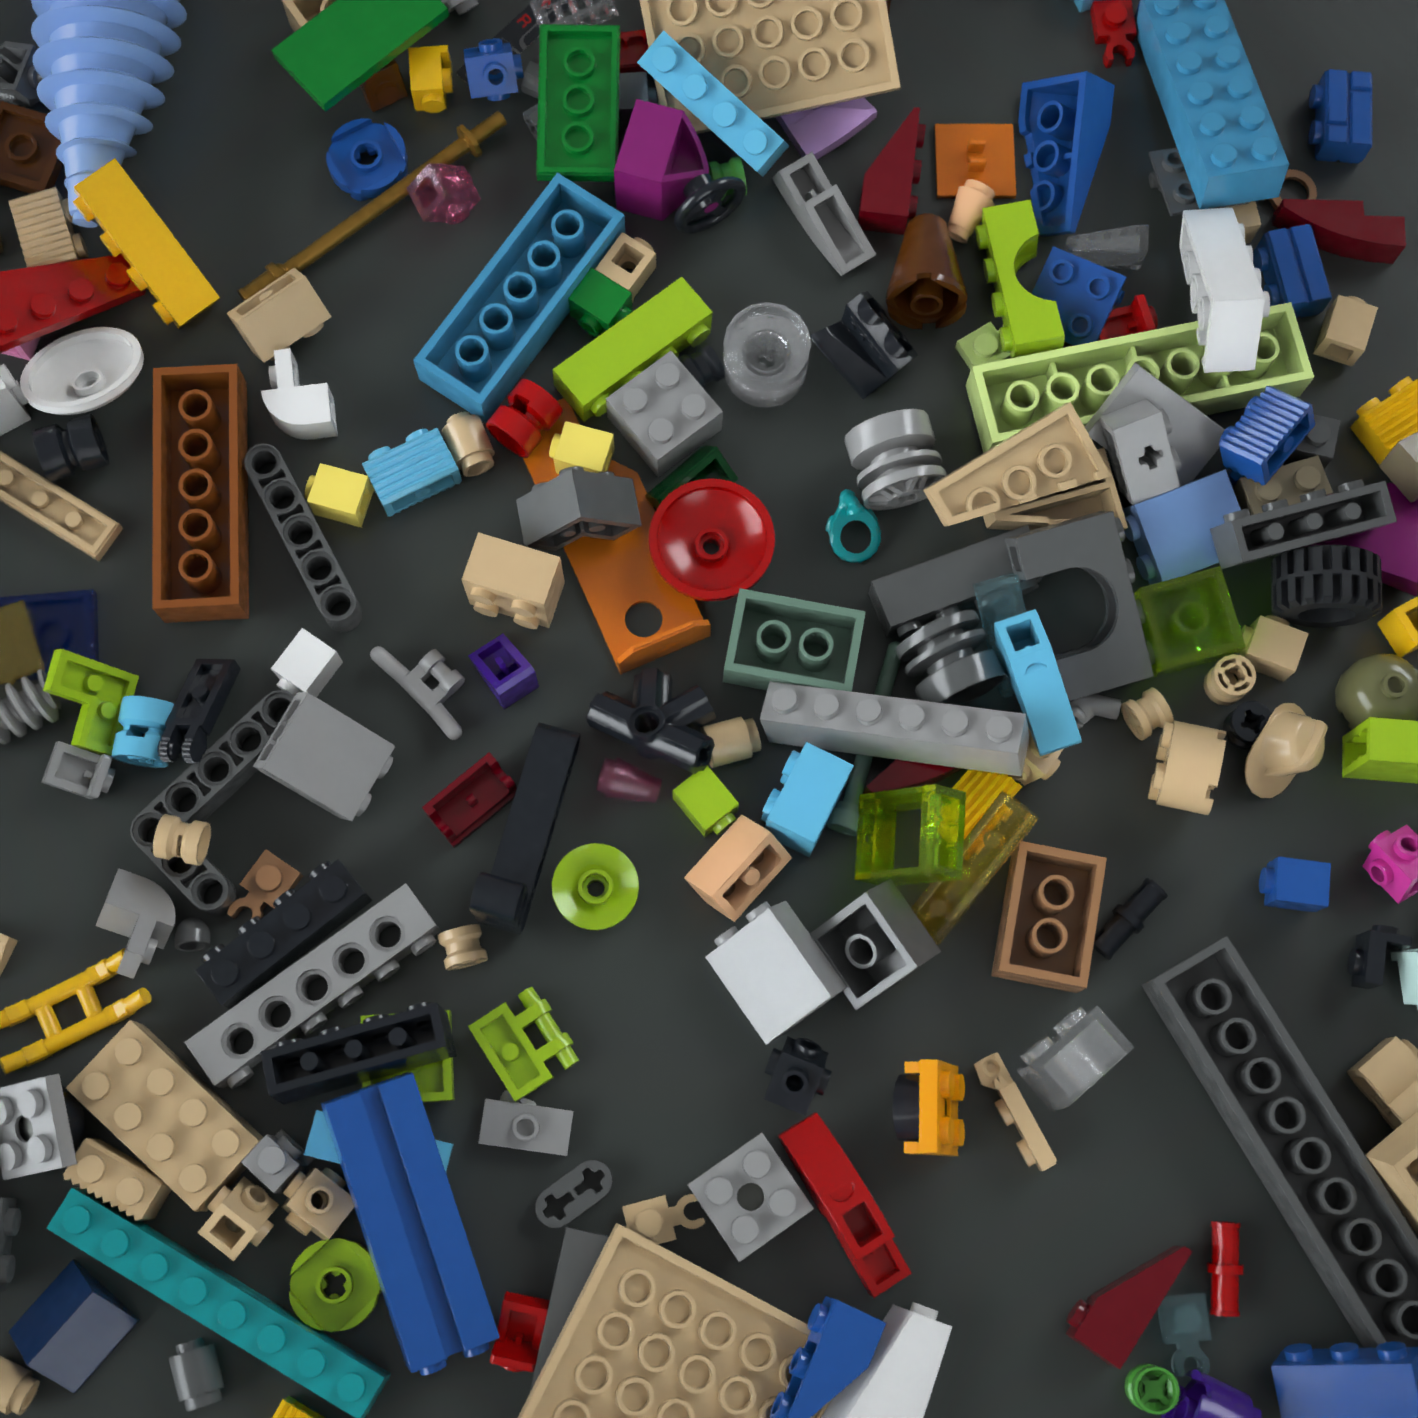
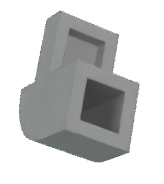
(138, 911)

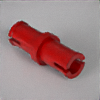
(1225, 1269)

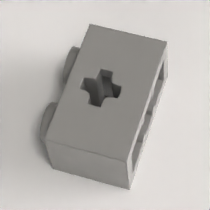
(1141, 451)

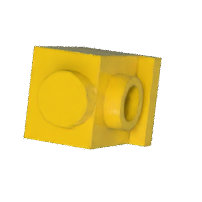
(430, 77)

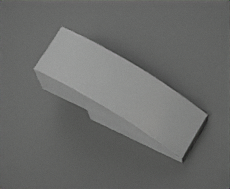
(823, 214)

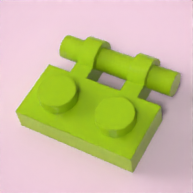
(511, 1051)

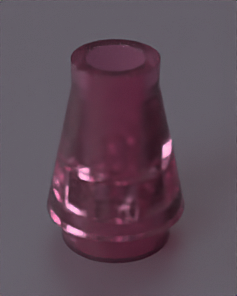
(625, 781)

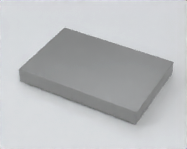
(1192, 434)

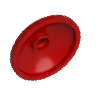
(718, 515)

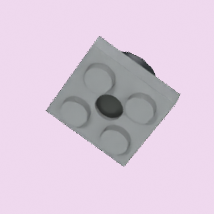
(38, 1127)
(750, 1197)

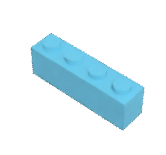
(713, 103)

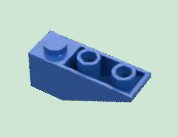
(833, 1357)

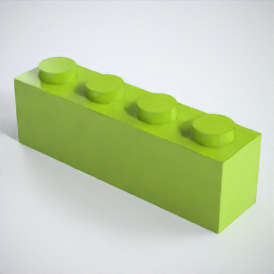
(604, 365)

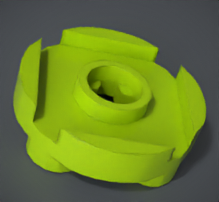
(308, 1285)

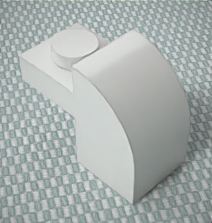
(298, 410)

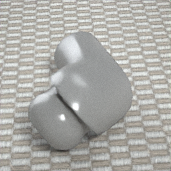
(1094, 704)

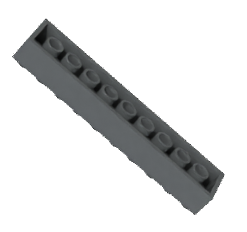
(1294, 1140)

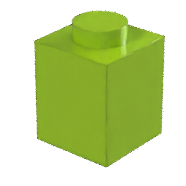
(706, 802)

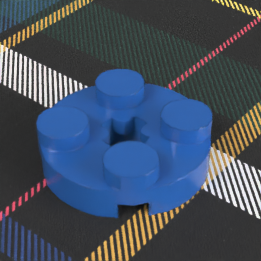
(372, 179)

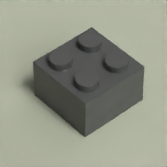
(875, 943)

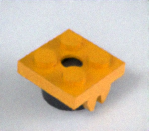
(928, 1108)

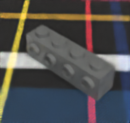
(1304, 524)

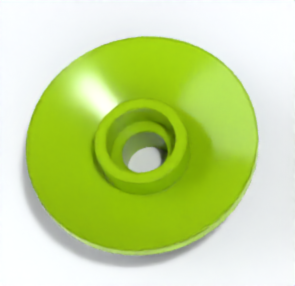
(595, 864)

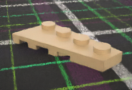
(1029, 465)

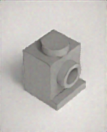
(277, 1160)

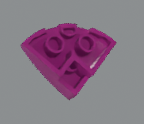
(1393, 543)

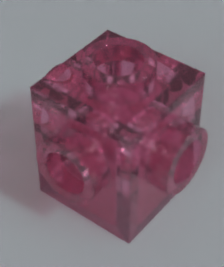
(443, 193)

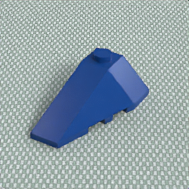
(1064, 135)

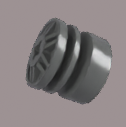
(948, 656)

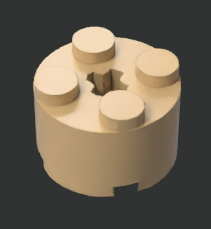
(1189, 768)

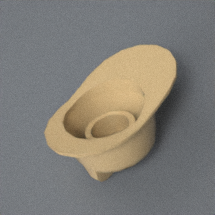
(1284, 748)

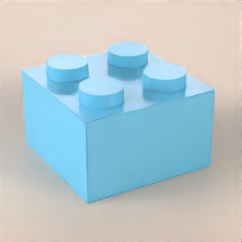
(809, 795)

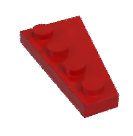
(60, 294)

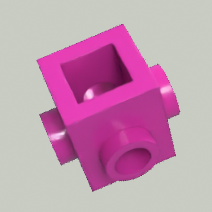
(1394, 862)

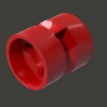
(522, 420)

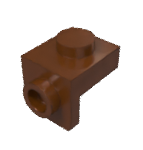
(384, 87)

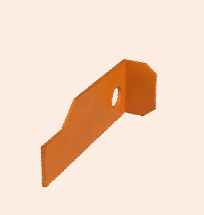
(623, 574)

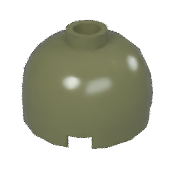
(1378, 688)

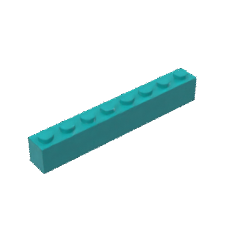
(220, 1302)

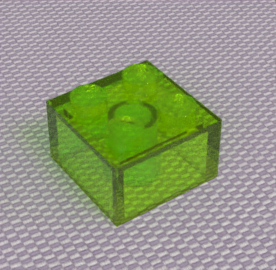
(1189, 621)

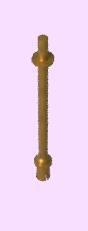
(467, 142)

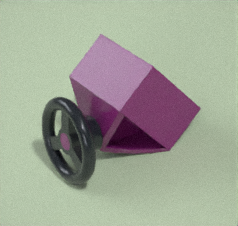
(667, 169)

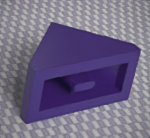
(504, 670)

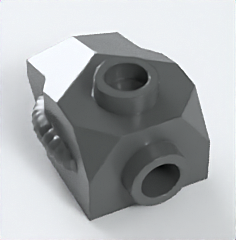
(18, 74)

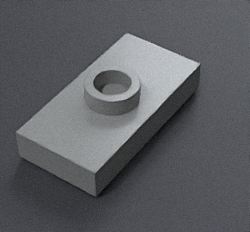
(526, 1127)

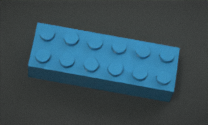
(1211, 101)
(518, 298)

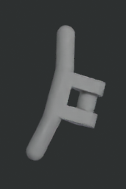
(414, 685)

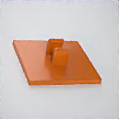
(975, 153)

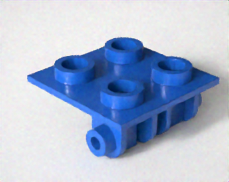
(1082, 294)

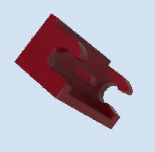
(471, 800)

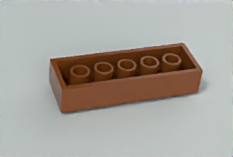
(200, 494)

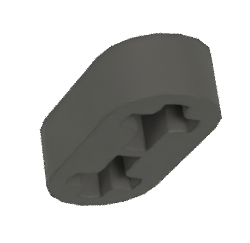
(568, 1184)

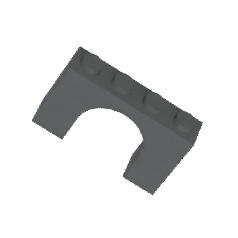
(1093, 544)

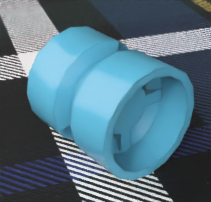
(141, 716)

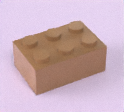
(1049, 917)

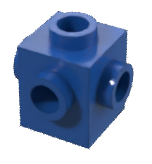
(488, 56)

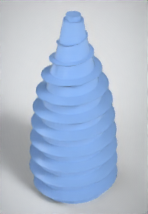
(99, 77)

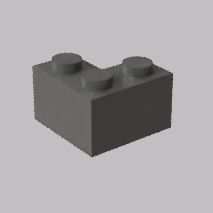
(578, 506)

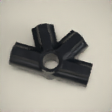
(656, 710)

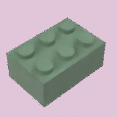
(792, 642)

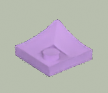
(826, 127)

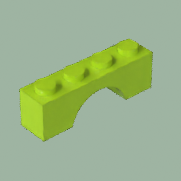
(1010, 241)

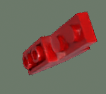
(845, 1203)

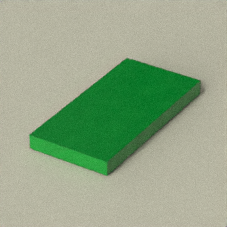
(353, 43)
(578, 102)

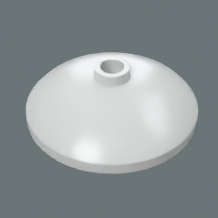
(82, 371)

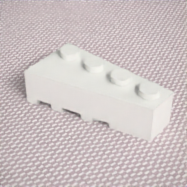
(1223, 288)

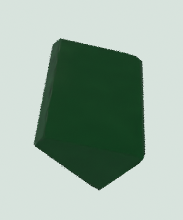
(703, 464)

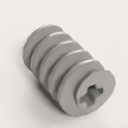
(27, 708)

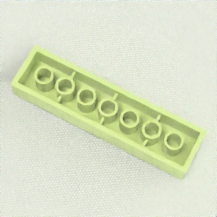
(1025, 388)

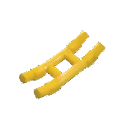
(96, 1019)

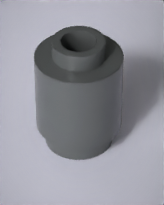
(197, 1374)

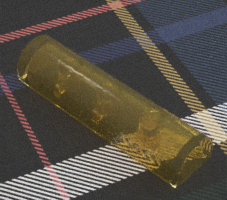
(983, 855)

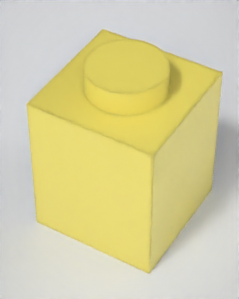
(582, 448)
(339, 494)

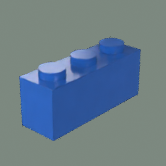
(1347, 1381)

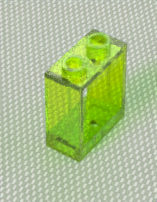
(939, 835)

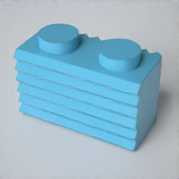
(411, 470)

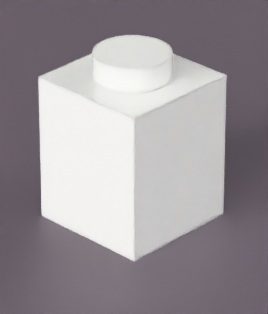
(306, 665)

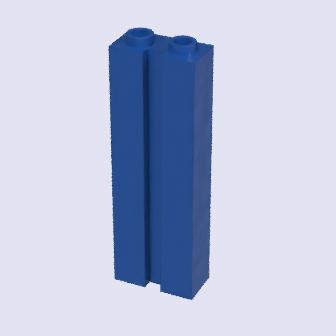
(410, 1223)

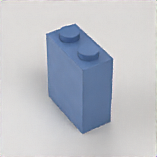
(1175, 527)

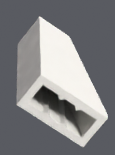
(901, 1368)

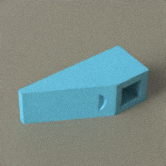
(1036, 681)

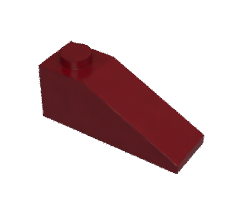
(1119, 1312)

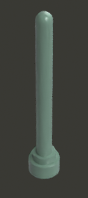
(845, 816)

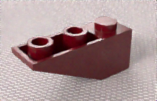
(888, 182)

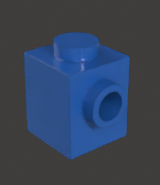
(1296, 884)

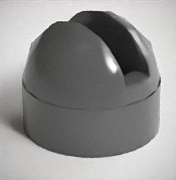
(192, 935)

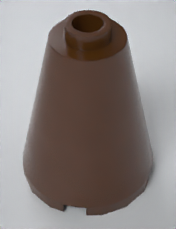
(926, 276)

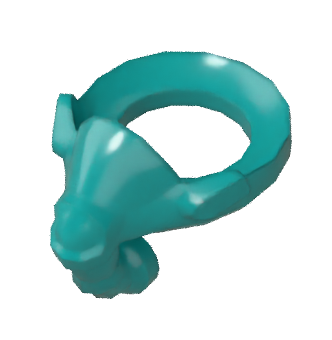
(852, 510)

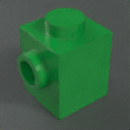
(599, 303)

